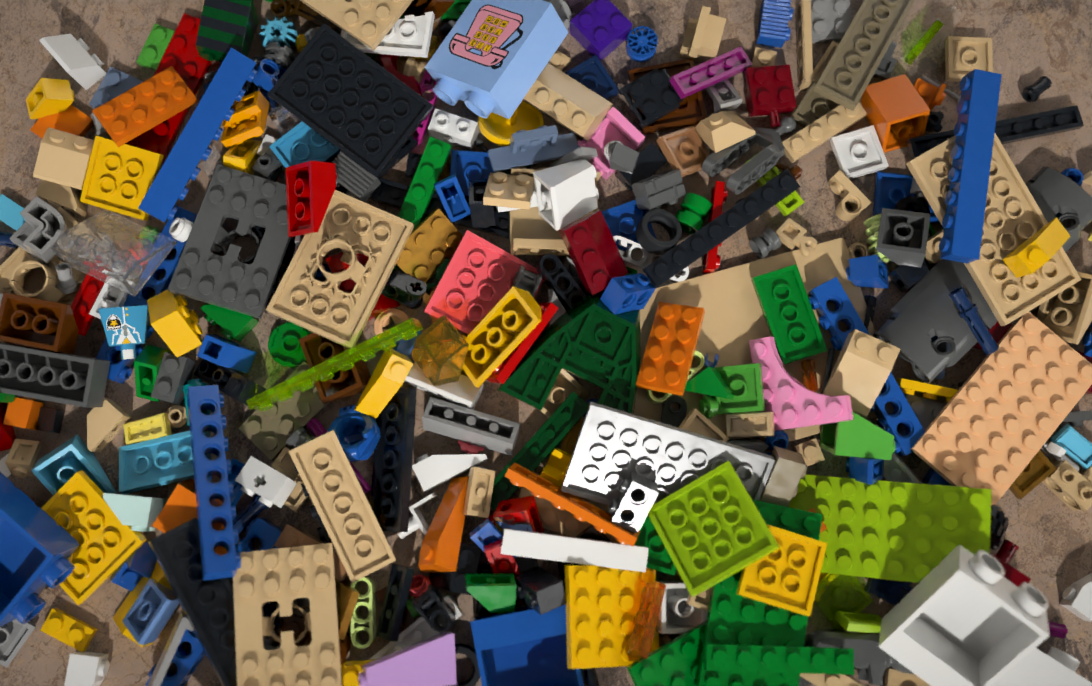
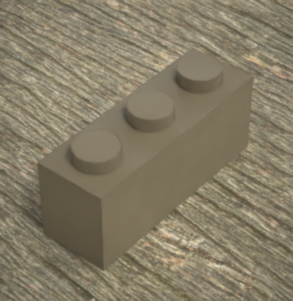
(784, 477)

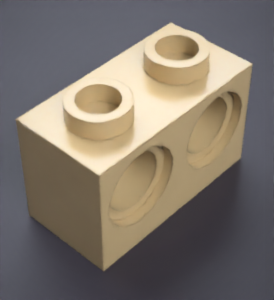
(1070, 486)

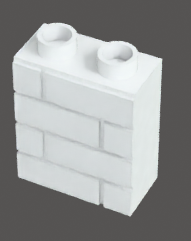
(965, 622)

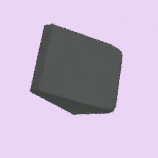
(623, 158)

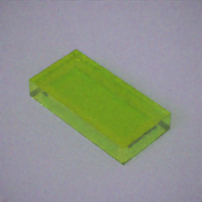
(923, 42)

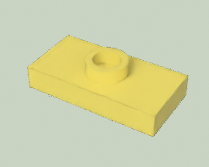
(147, 428)

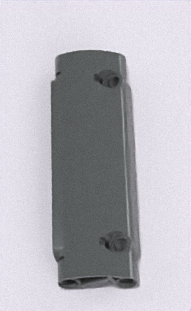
(931, 311)

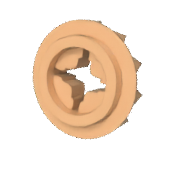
(384, 319)

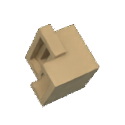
(702, 37)

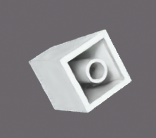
(566, 192)

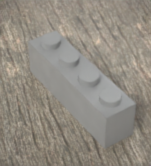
(470, 426)

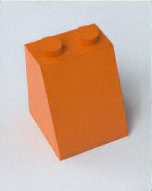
(895, 111)
(182, 508)

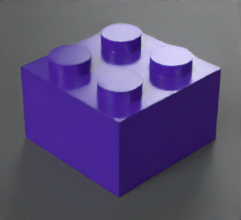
(600, 28)

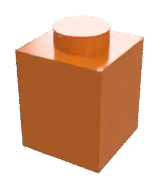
(23, 413)

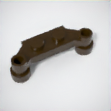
(288, 8)

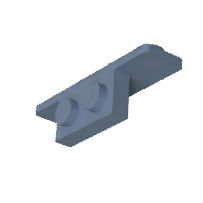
(532, 147)

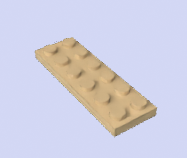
(342, 505)

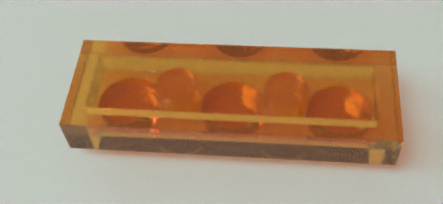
(646, 619)

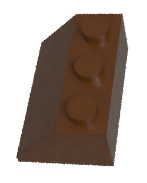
(37, 323)
(344, 383)

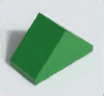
(709, 383)

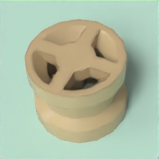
(414, 69)

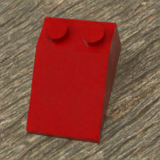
(308, 195)

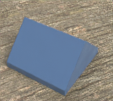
(150, 612)

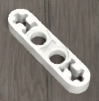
(646, 258)

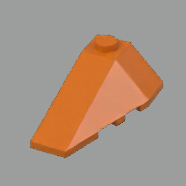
(443, 538)

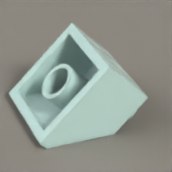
(135, 510)

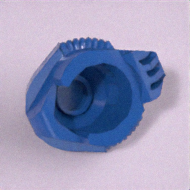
(356, 433)

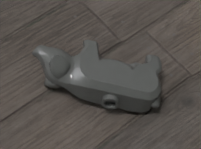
(868, 657)

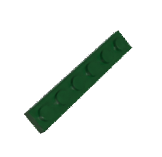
(540, 445)

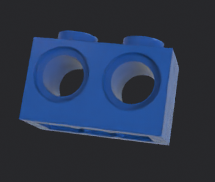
(627, 293)

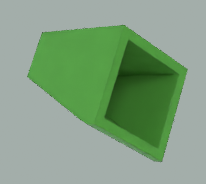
(857, 439)

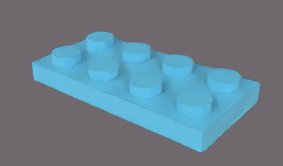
(156, 462)

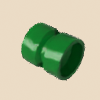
(693, 212)

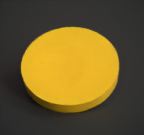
(499, 129)

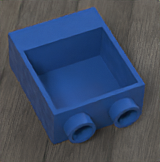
(31, 554)
(524, 649)

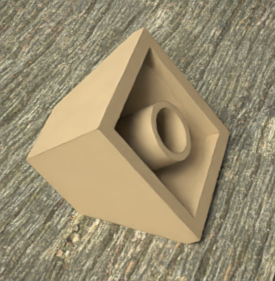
(723, 130)

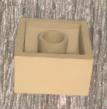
(63, 158)

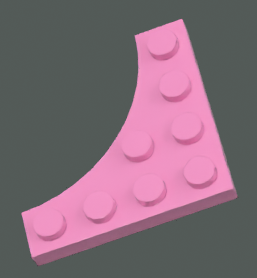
(790, 400)

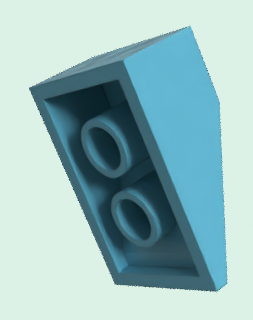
(65, 461)

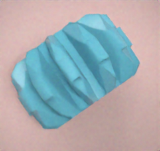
(277, 27)

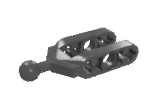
(759, 164)

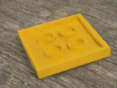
(119, 177)
(787, 575)

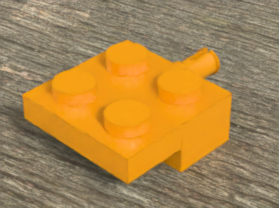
(247, 120)

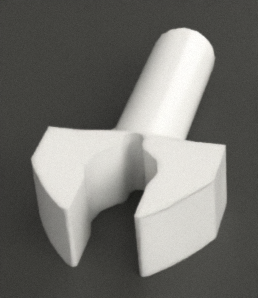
(1057, 452)

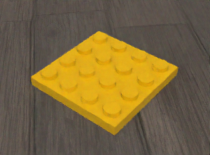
(100, 535)
(603, 614)

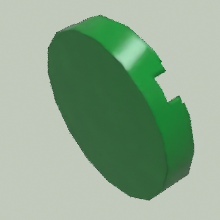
(285, 344)

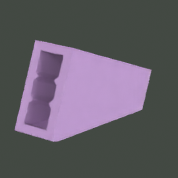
(421, 664)

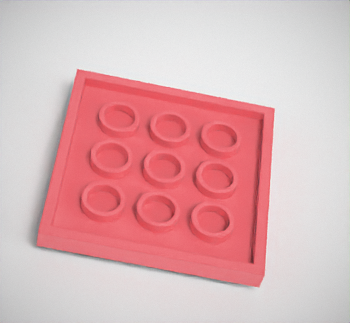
(474, 282)

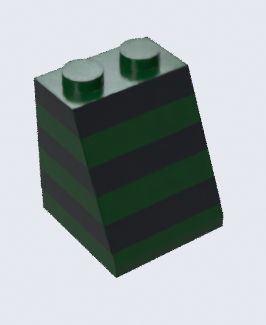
(226, 26)

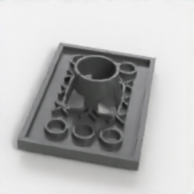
(226, 279)

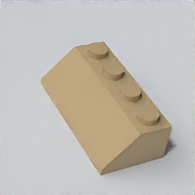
(568, 102)

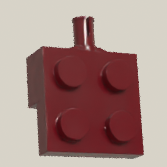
(770, 92)

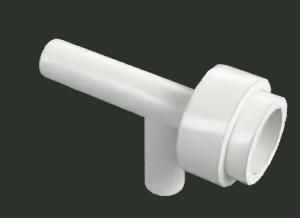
(181, 229)

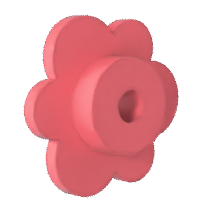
(469, 448)

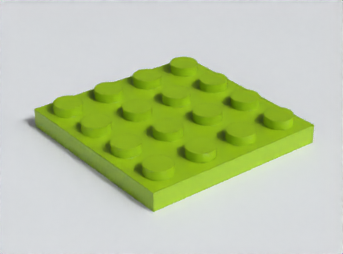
(712, 529)

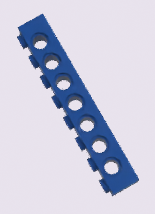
(122, 370)
(891, 392)
(213, 565)
(186, 662)

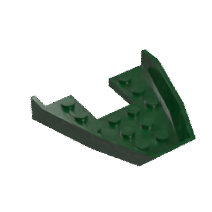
(588, 344)

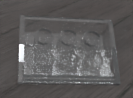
(114, 250)

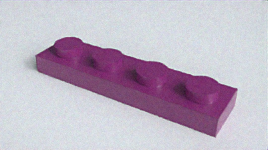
(710, 72)

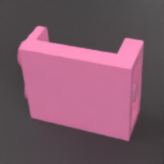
(612, 128)

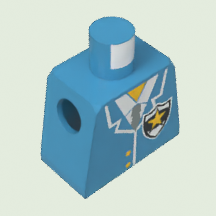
(125, 328)

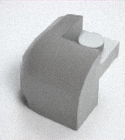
(40, 231)

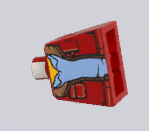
(517, 515)

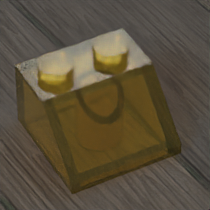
(440, 352)

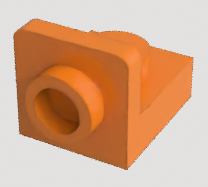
(930, 94)

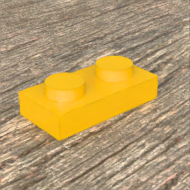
(68, 629)

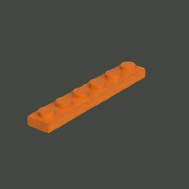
(561, 500)

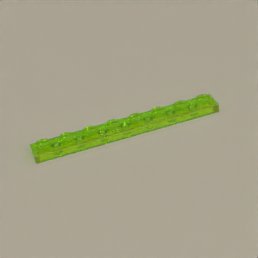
(342, 361)

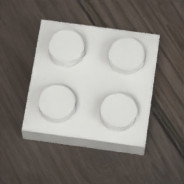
(859, 152)

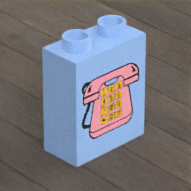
(496, 54)

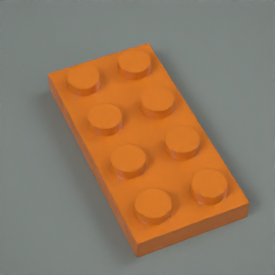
(145, 106)
(670, 348)

